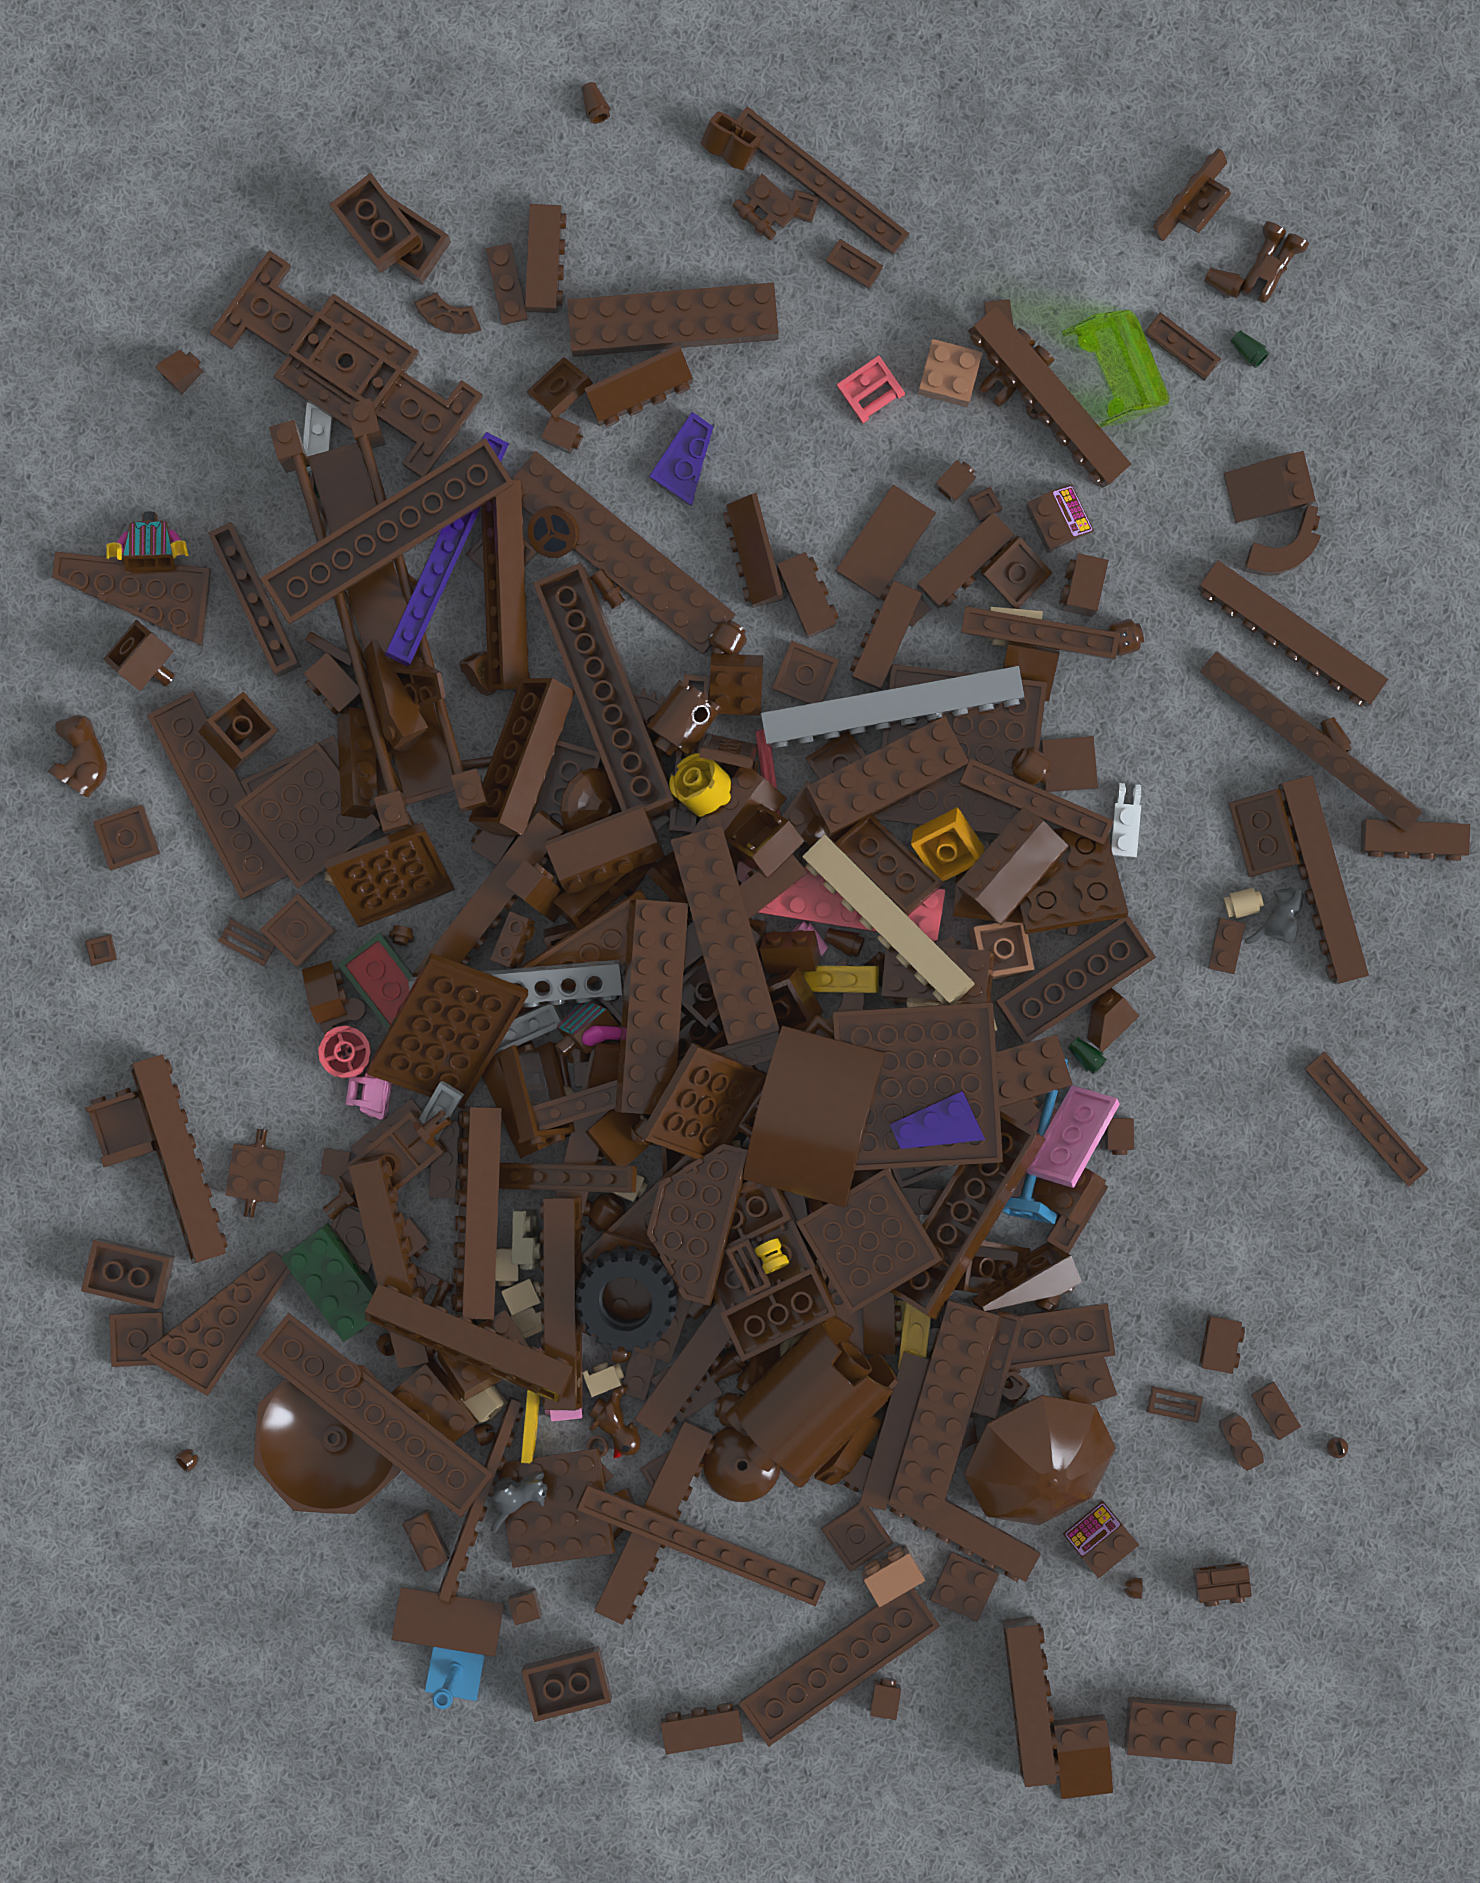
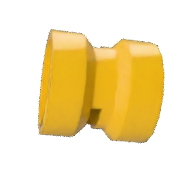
(772, 1261)

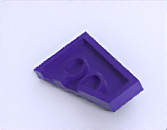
(683, 459)
(938, 1124)

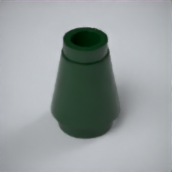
(1250, 349)
(1087, 1055)

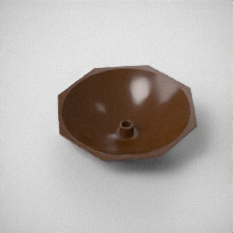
(314, 1457)
(1040, 1460)

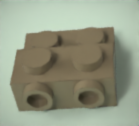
(525, 1244)

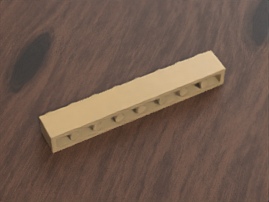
(888, 919)

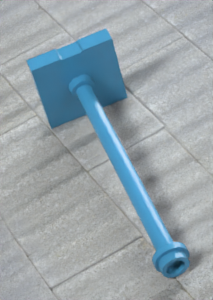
(1023, 1205)
(453, 1675)

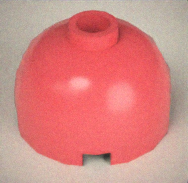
(338, 1042)

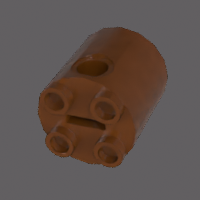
(682, 719)

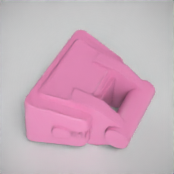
(374, 1097)

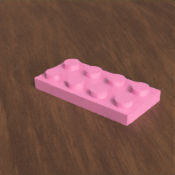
(1073, 1136)

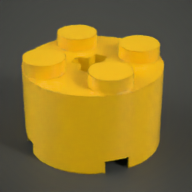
(700, 785)

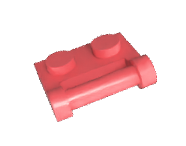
(866, 381)

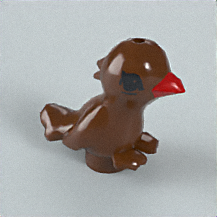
(610, 1419)

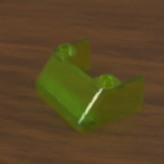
(1125, 362)

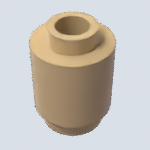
(1243, 903)

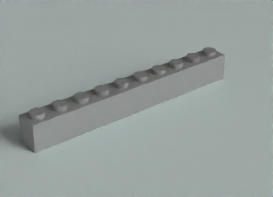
(893, 706)

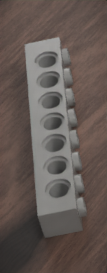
(607, 971)

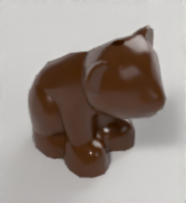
(87, 765)

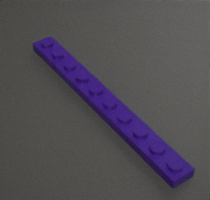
(434, 579)

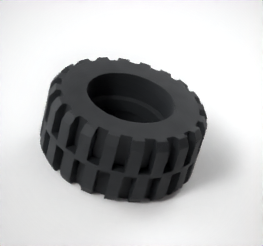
(621, 1331)

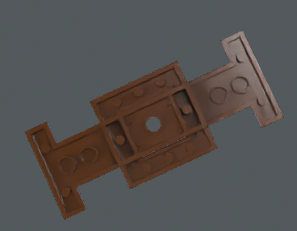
(378, 369)

